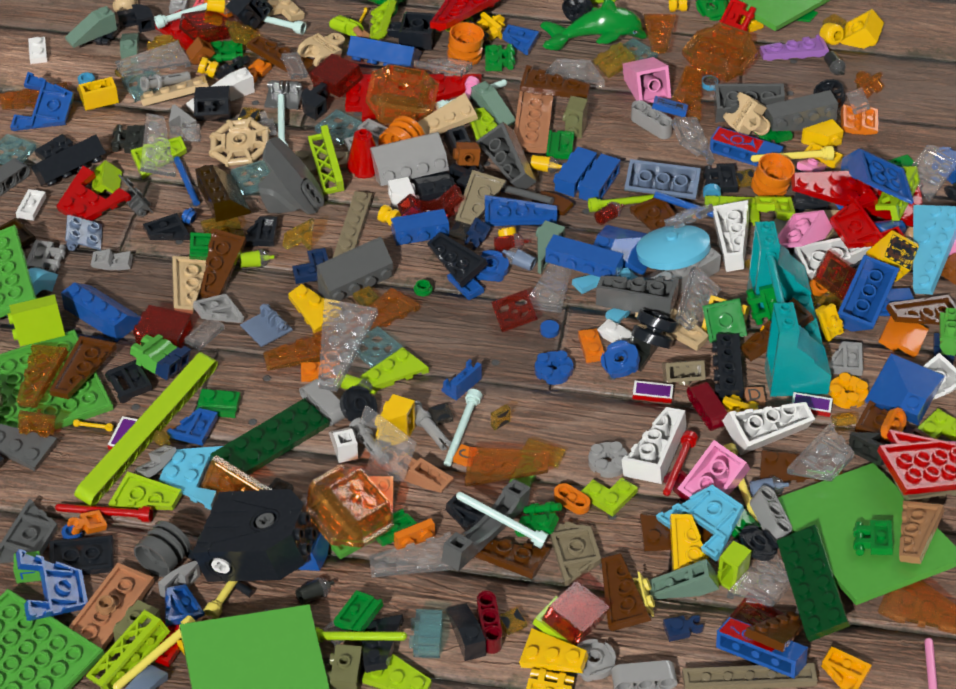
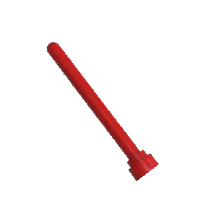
(688, 441)
(144, 514)

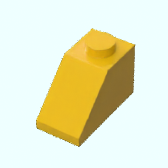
(824, 134)

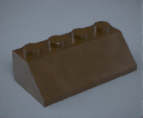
(221, 193)

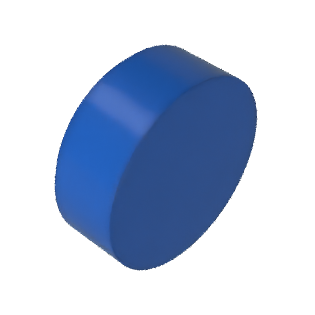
(549, 329)
(66, 533)

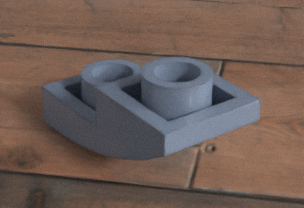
(148, 679)

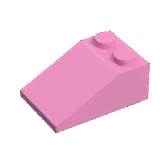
(805, 229)
(716, 468)

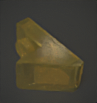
(300, 234)

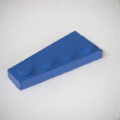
(512, 212)

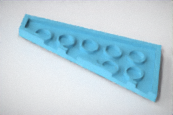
(935, 234)

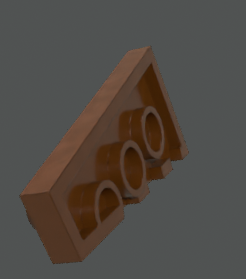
(542, 83)
(920, 310)
(80, 365)
(873, 418)
(776, 465)
(776, 631)

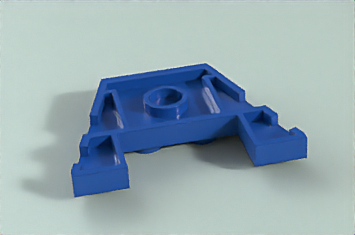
(51, 105)
(61, 585)

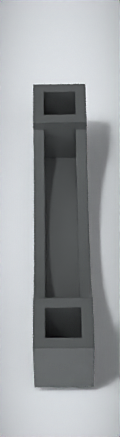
(463, 547)

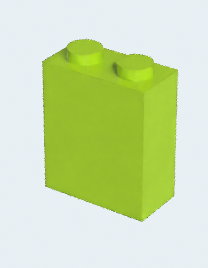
(36, 320)

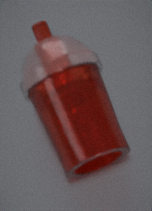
(609, 212)
(510, 241)

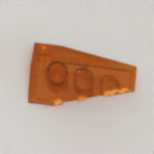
(920, 605)

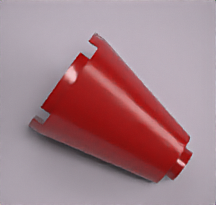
(360, 156)

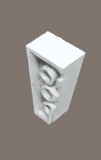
(731, 227)
(763, 426)
(654, 452)

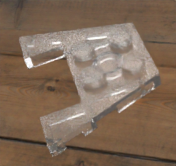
(391, 450)

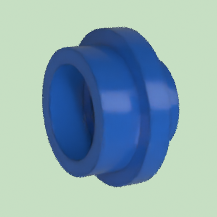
(189, 216)

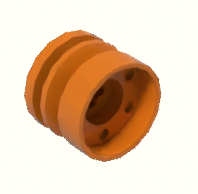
(466, 42)
(400, 129)
(772, 175)

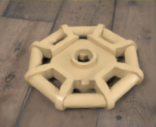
(229, 142)

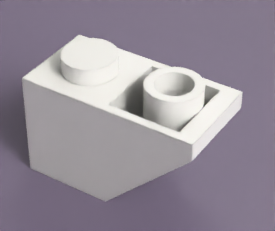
(399, 189)
(344, 444)

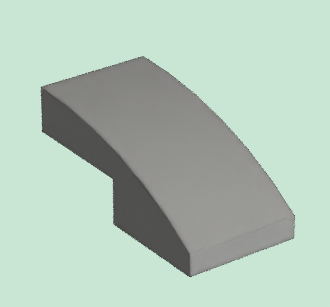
(108, 261)
(159, 459)
(185, 574)

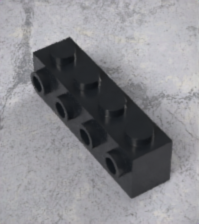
(68, 160)
(728, 366)

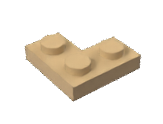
(287, 8)

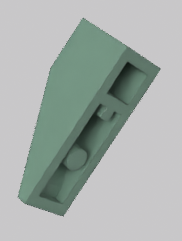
(93, 26)
(129, 45)
(486, 96)
(544, 234)
(685, 582)

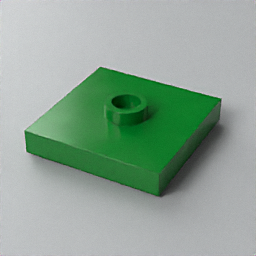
(725, 318)

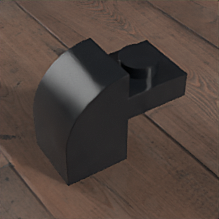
(139, 15)
(314, 101)
(461, 175)

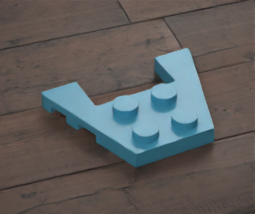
(589, 282)
(187, 471)
(712, 511)

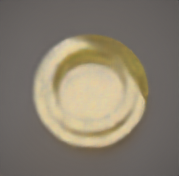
(161, 438)

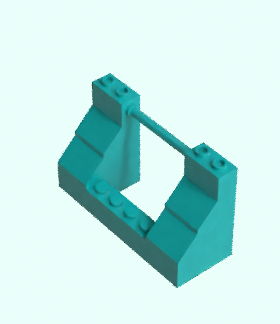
(794, 354)

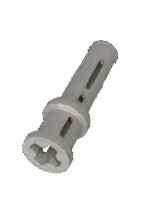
(158, 81)
(423, 419)
(363, 434)

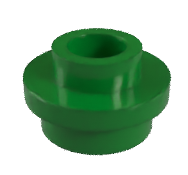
(423, 288)

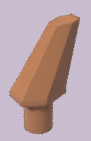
(359, 33)

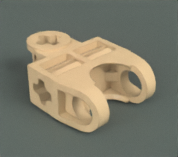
(321, 47)
(748, 116)

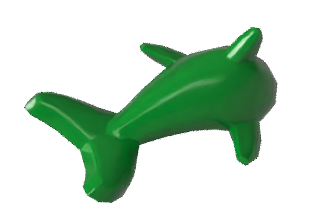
(606, 21)

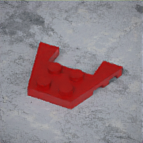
(85, 203)
(856, 226)

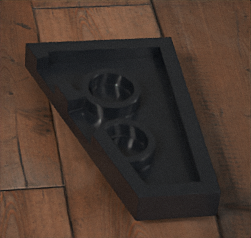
(378, 652)

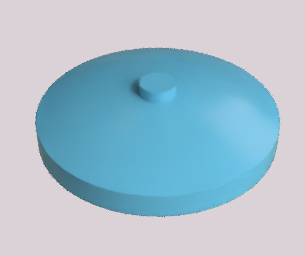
(673, 248)

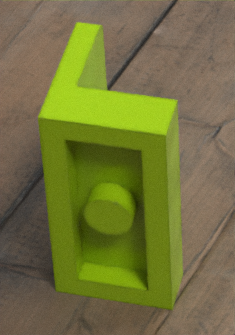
(106, 178)

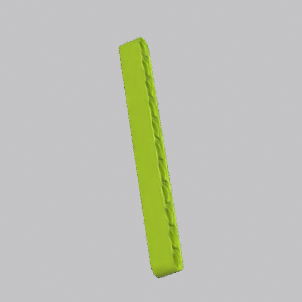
(140, 434)

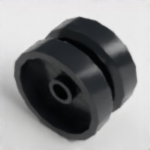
(655, 328)

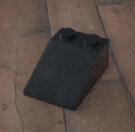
(433, 185)

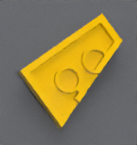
(309, 305)
(685, 541)
(552, 654)

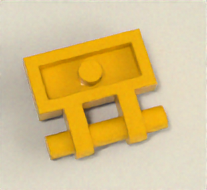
(542, 675)

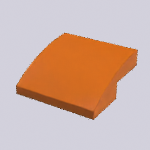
(862, 123)
(904, 336)

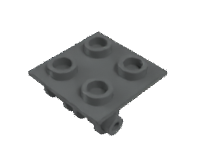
(291, 92)
(137, 204)

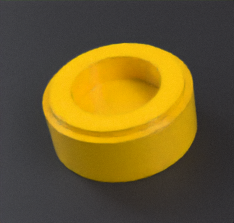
(506, 231)

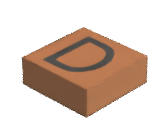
(754, 394)

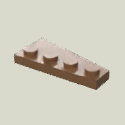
(918, 529)

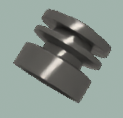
(162, 548)

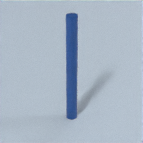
(195, 200)
(681, 203)

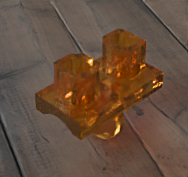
(866, 82)
(36, 422)

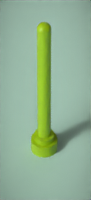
(595, 204)
(342, 635)

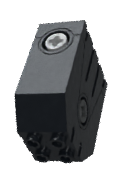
(255, 536)

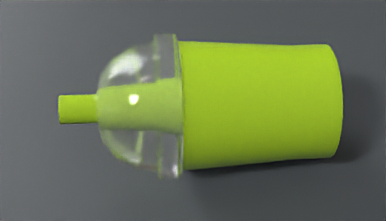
(255, 258)
(350, 381)

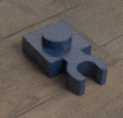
(477, 232)
(679, 628)

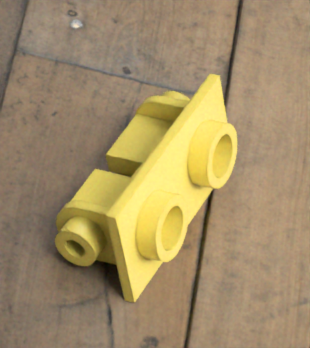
(643, 586)

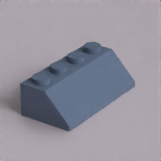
(664, 178)

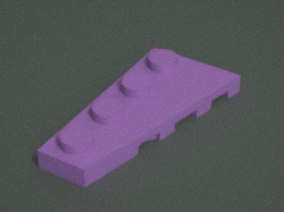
(806, 48)

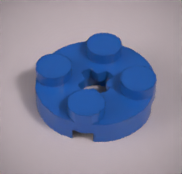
(499, 269)
(547, 360)
(625, 367)

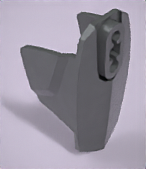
(289, 183)

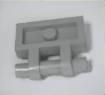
(41, 253)

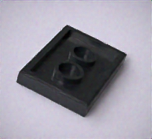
(88, 554)

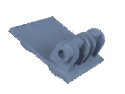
(83, 233)
(266, 326)

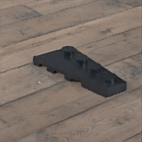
(456, 258)

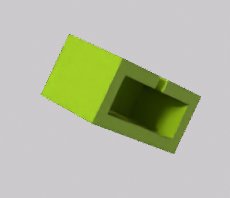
(733, 564)

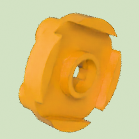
(844, 382)

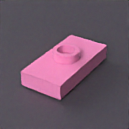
(810, 165)

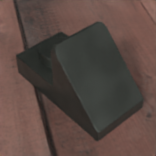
(645, 350)
(866, 446)

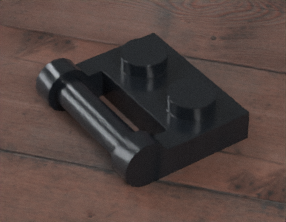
(133, 376)

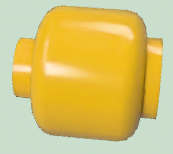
(832, 33)

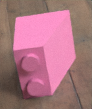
(647, 79)

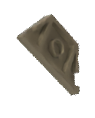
(574, 550)

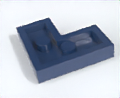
(308, 272)

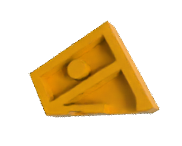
(845, 669)

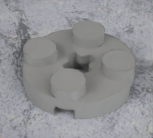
(604, 450)
(601, 668)

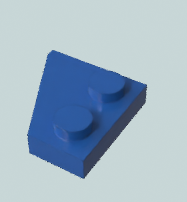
(520, 38)
(195, 427)
(179, 604)

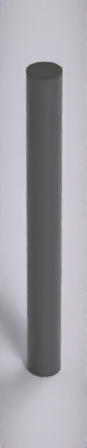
(528, 194)

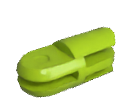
(344, 25)

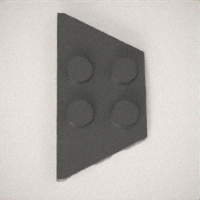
(29, 532)

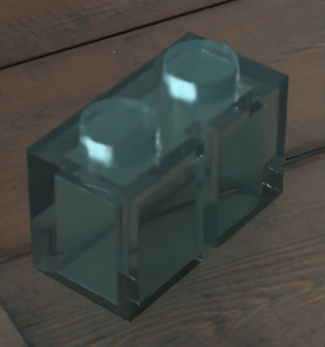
(427, 633)

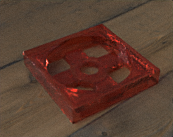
(510, 301)

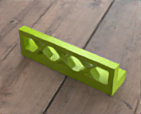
(331, 157)
(898, 206)
(145, 642)

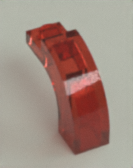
(447, 201)

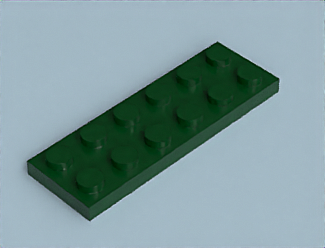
(273, 437)
(813, 583)

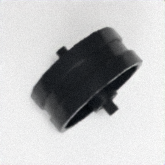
(576, 8)
(830, 84)

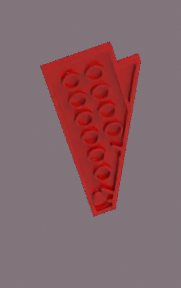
(456, 11)
(448, 88)
(842, 189)
(919, 462)

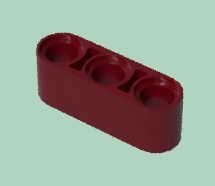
(707, 405)
(489, 621)

